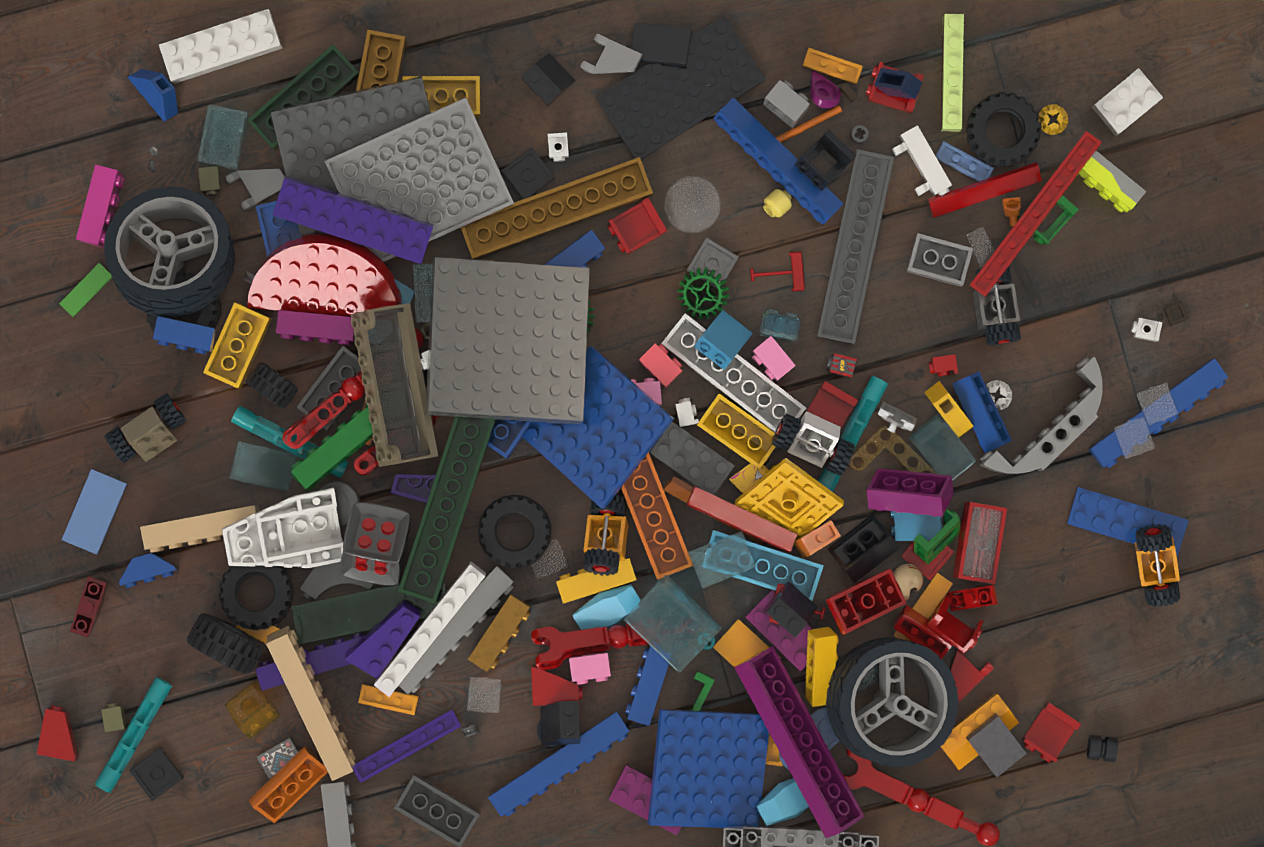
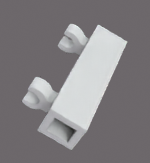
(925, 161)

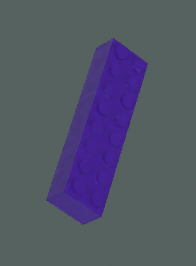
(353, 219)

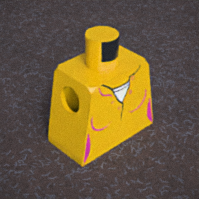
(750, 475)

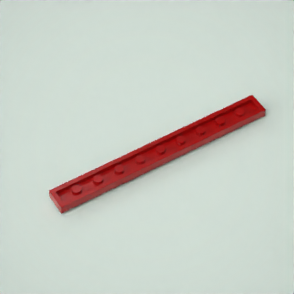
(1035, 214)

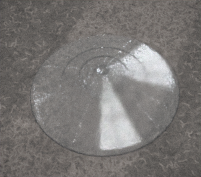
(692, 204)

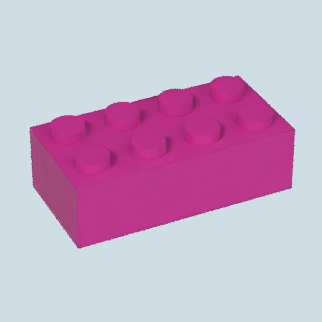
(100, 205)

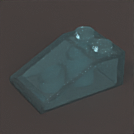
(942, 447)
(262, 466)
(721, 559)

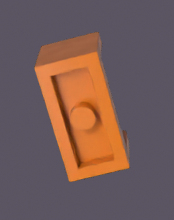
(817, 539)

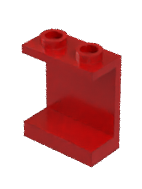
(877, 96)
(832, 404)
(952, 628)
(1050, 732)

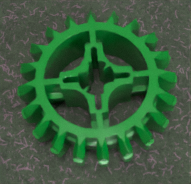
(710, 297)

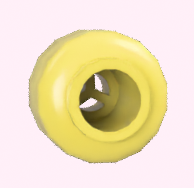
(777, 203)

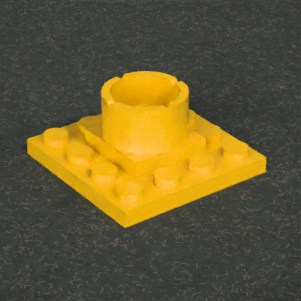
(790, 499)

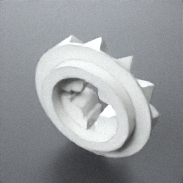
(1005, 391)

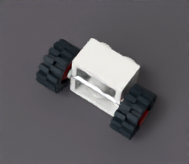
(814, 441)

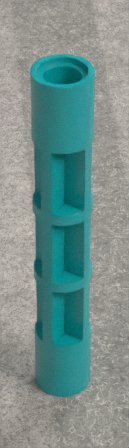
(857, 423)
(273, 434)
(134, 733)

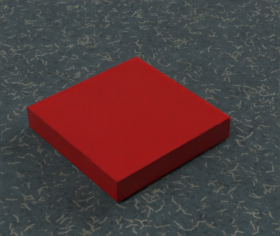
(930, 570)

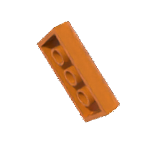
(288, 784)

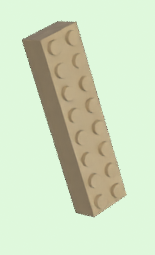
(310, 702)

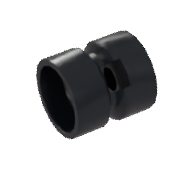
(1102, 748)

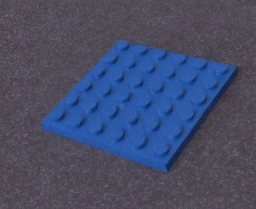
(614, 435)
(708, 769)

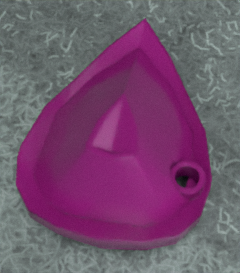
(823, 91)

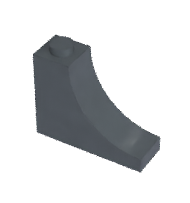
(325, 577)

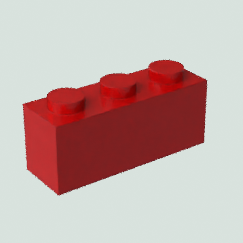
(915, 628)

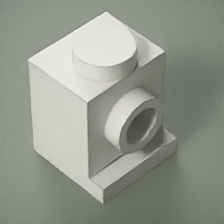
(558, 138)
(1152, 335)
(686, 412)

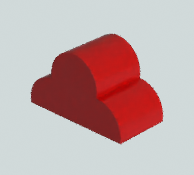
(865, 601)

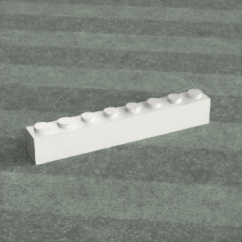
(430, 628)

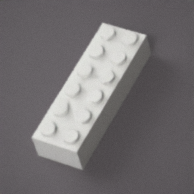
(220, 46)

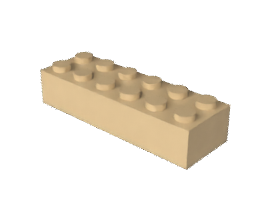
(192, 529)

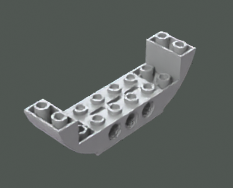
(1085, 414)
(793, 837)

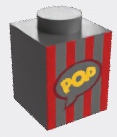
(841, 365)

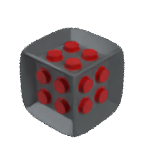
(375, 543)

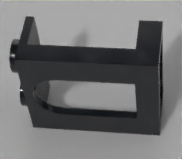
(836, 149)

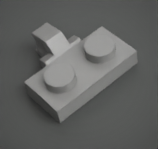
(896, 418)

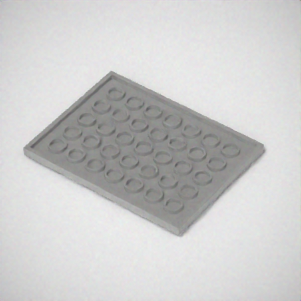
(426, 170)

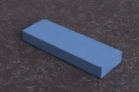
(963, 162)

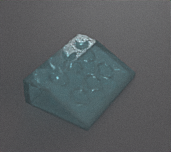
(673, 623)

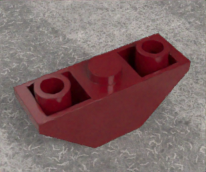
(89, 607)

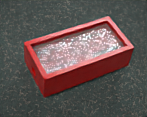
(979, 542)

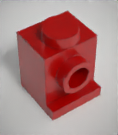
(943, 365)

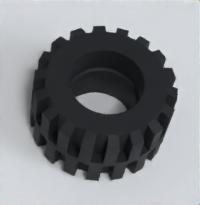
(272, 385)

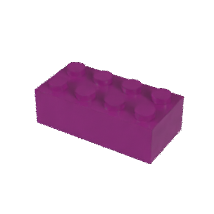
(315, 326)
(910, 492)
(791, 647)
(633, 793)

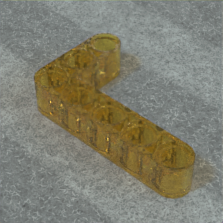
(889, 445)

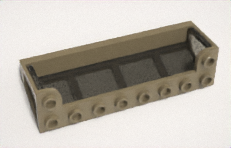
(394, 384)

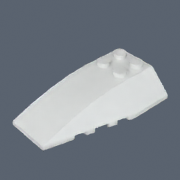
(288, 534)

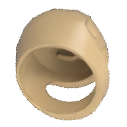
(908, 578)

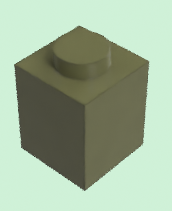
(210, 180)
(113, 717)

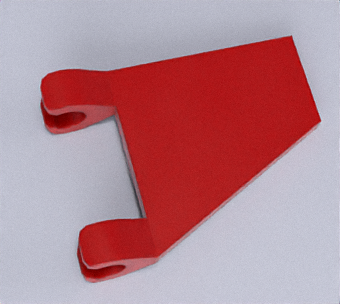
(966, 674)

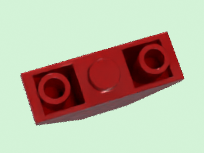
(973, 597)

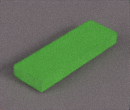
(86, 290)

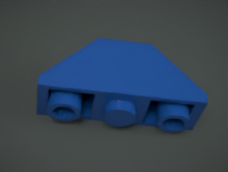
(156, 91)
(146, 568)

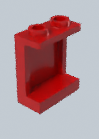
(636, 226)

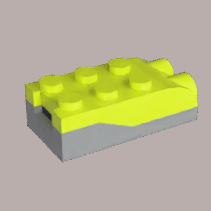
(1111, 183)

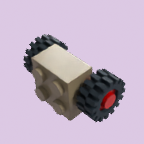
(148, 432)

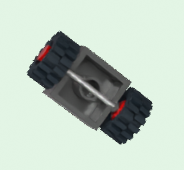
(998, 312)

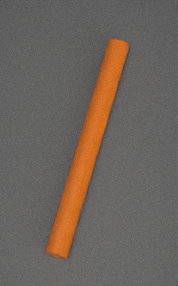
(808, 124)

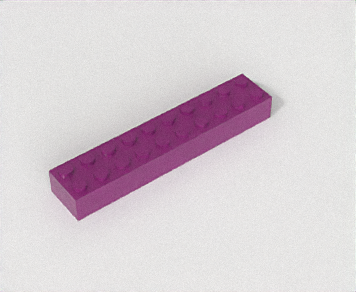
(799, 742)

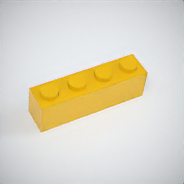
(588, 583)
(820, 664)

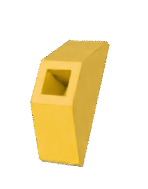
(948, 409)

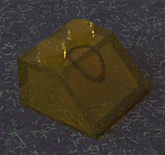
(252, 710)

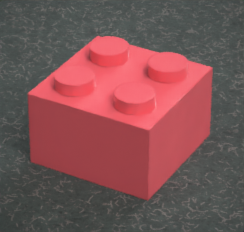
(660, 365)

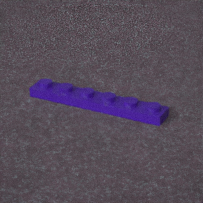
(406, 746)

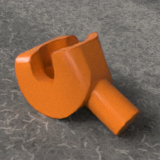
(1012, 209)

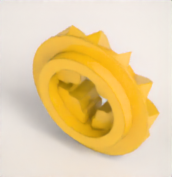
(1044, 119)

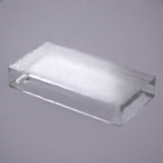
(981, 246)

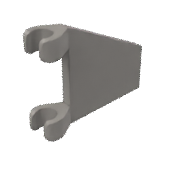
(613, 59)
(259, 183)

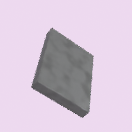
(996, 745)

